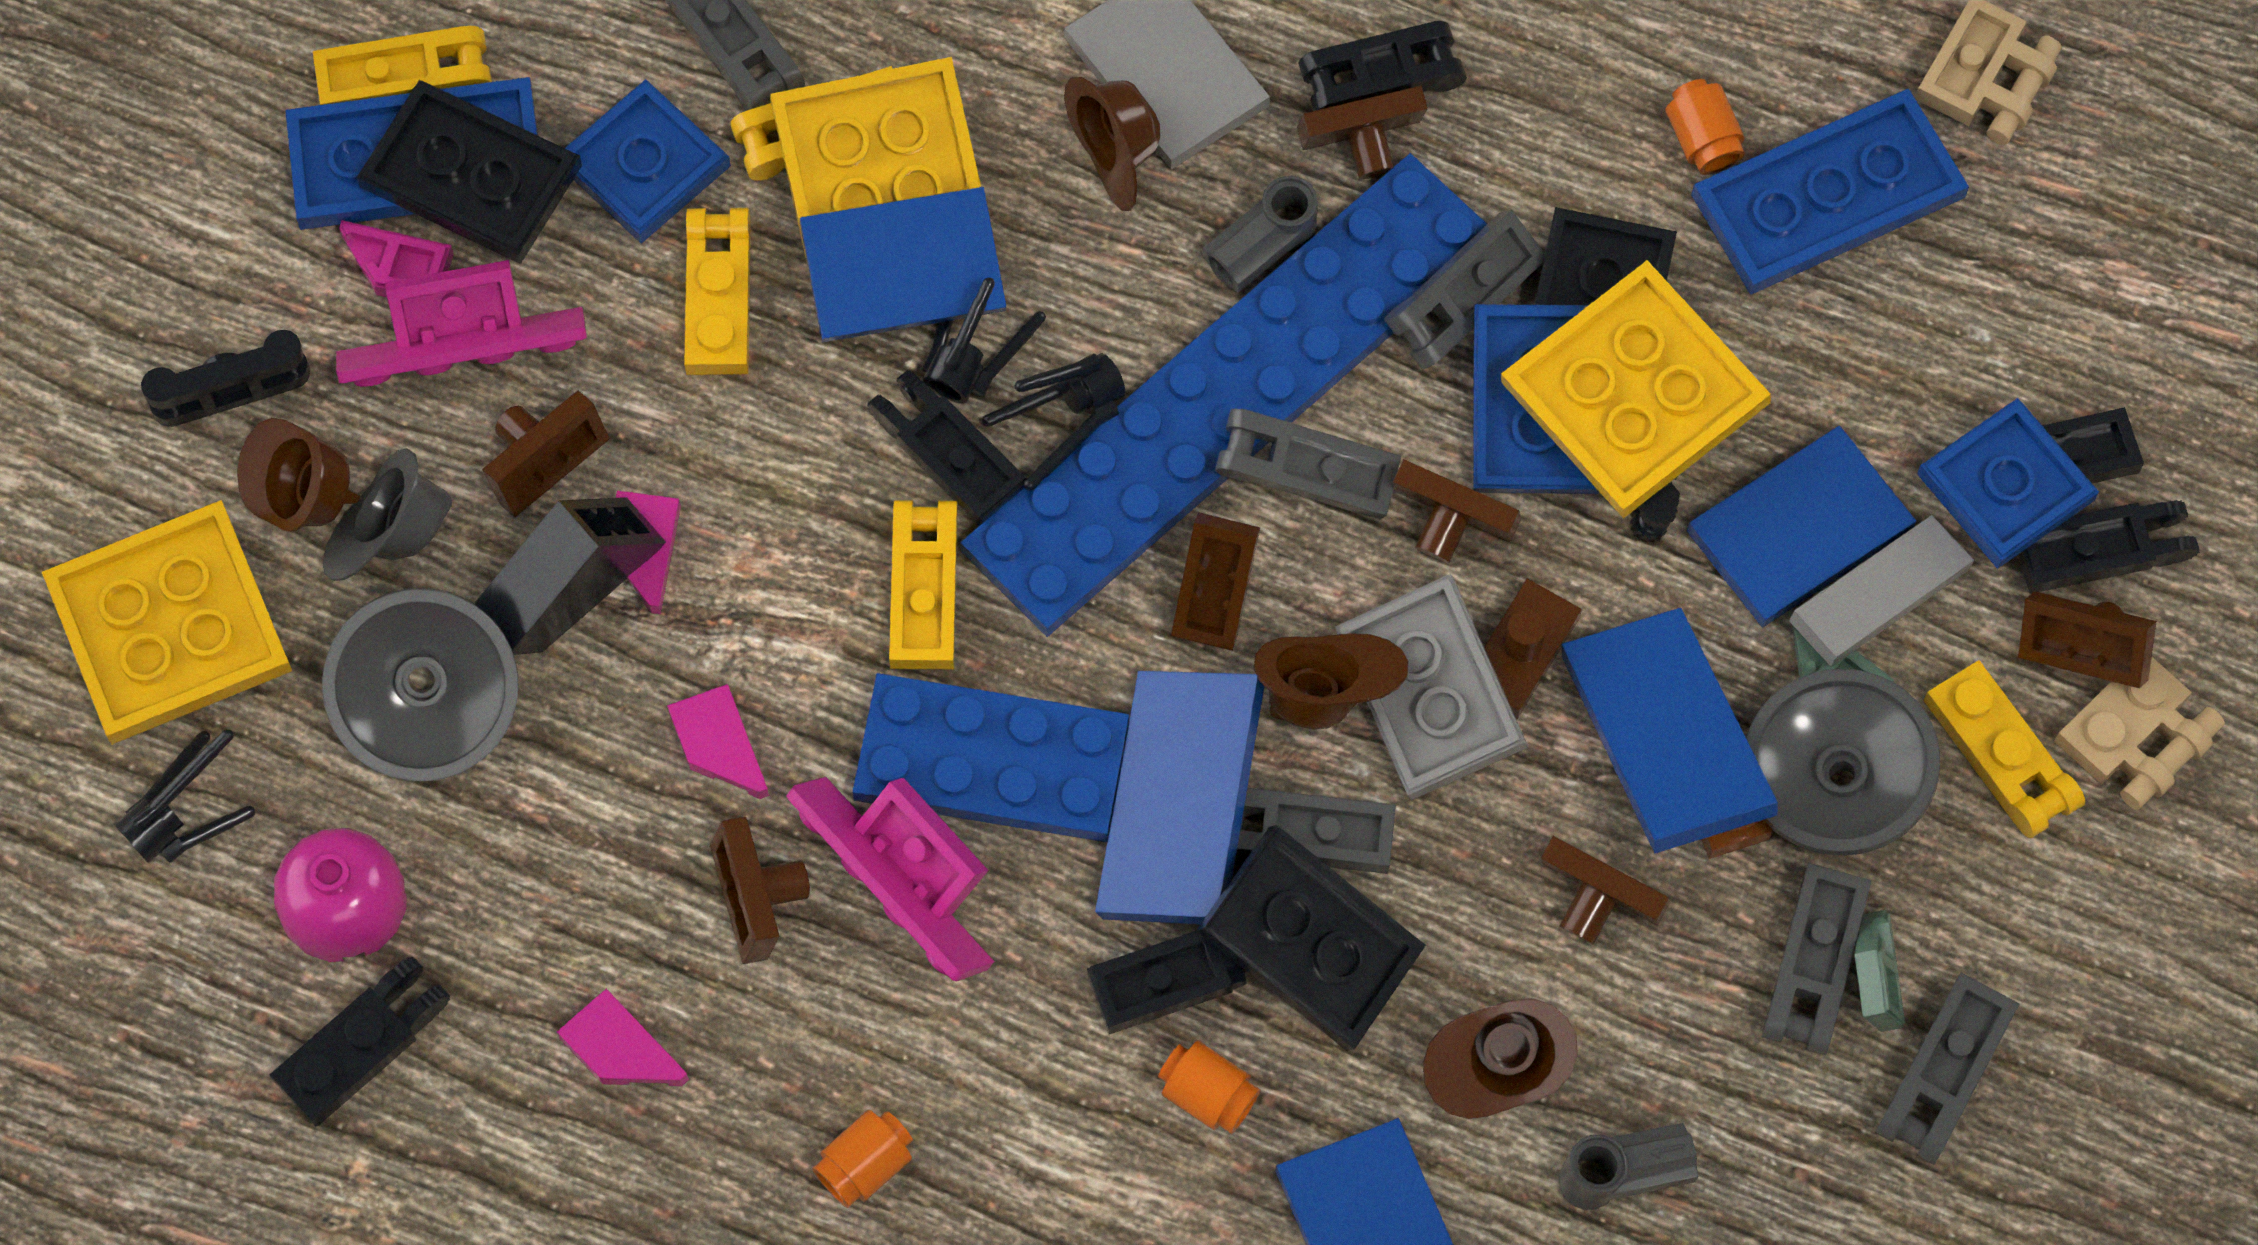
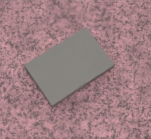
(1175, 64)
(1451, 706)

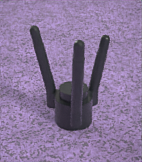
(957, 367)
(1085, 386)
(152, 823)

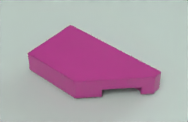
(392, 255)
(652, 576)
(717, 740)
(618, 1046)

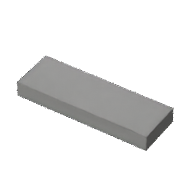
(1881, 590)

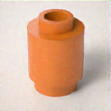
(1706, 126)
(1208, 1086)
(864, 1157)

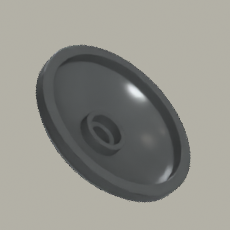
(1851, 725)
(412, 729)

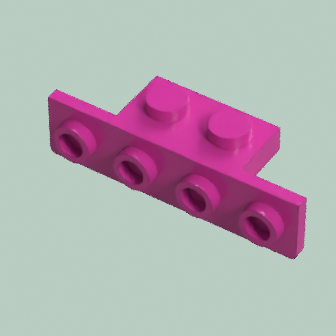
(457, 320)
(906, 862)

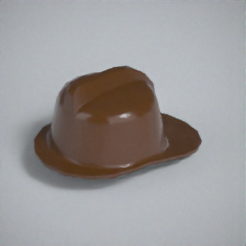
(1115, 130)
(292, 476)
(1324, 677)
(1499, 1058)

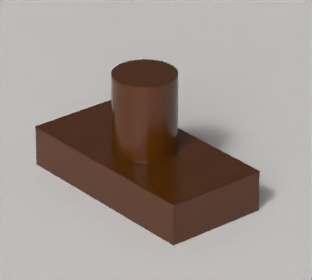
(1364, 126)
(542, 450)
(1452, 510)
(1215, 581)
(2087, 639)
(1529, 641)
(753, 889)
(1599, 891)

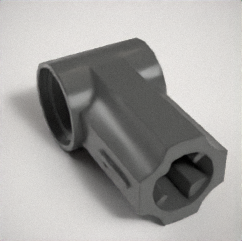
(1262, 236)
(1633, 1164)

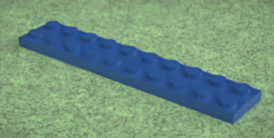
(1263, 356)

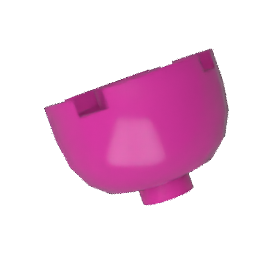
(339, 894)

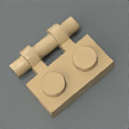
(1971, 61)
(2123, 719)

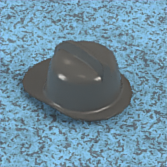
(389, 521)

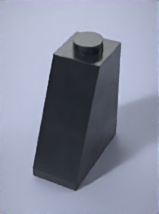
(567, 569)

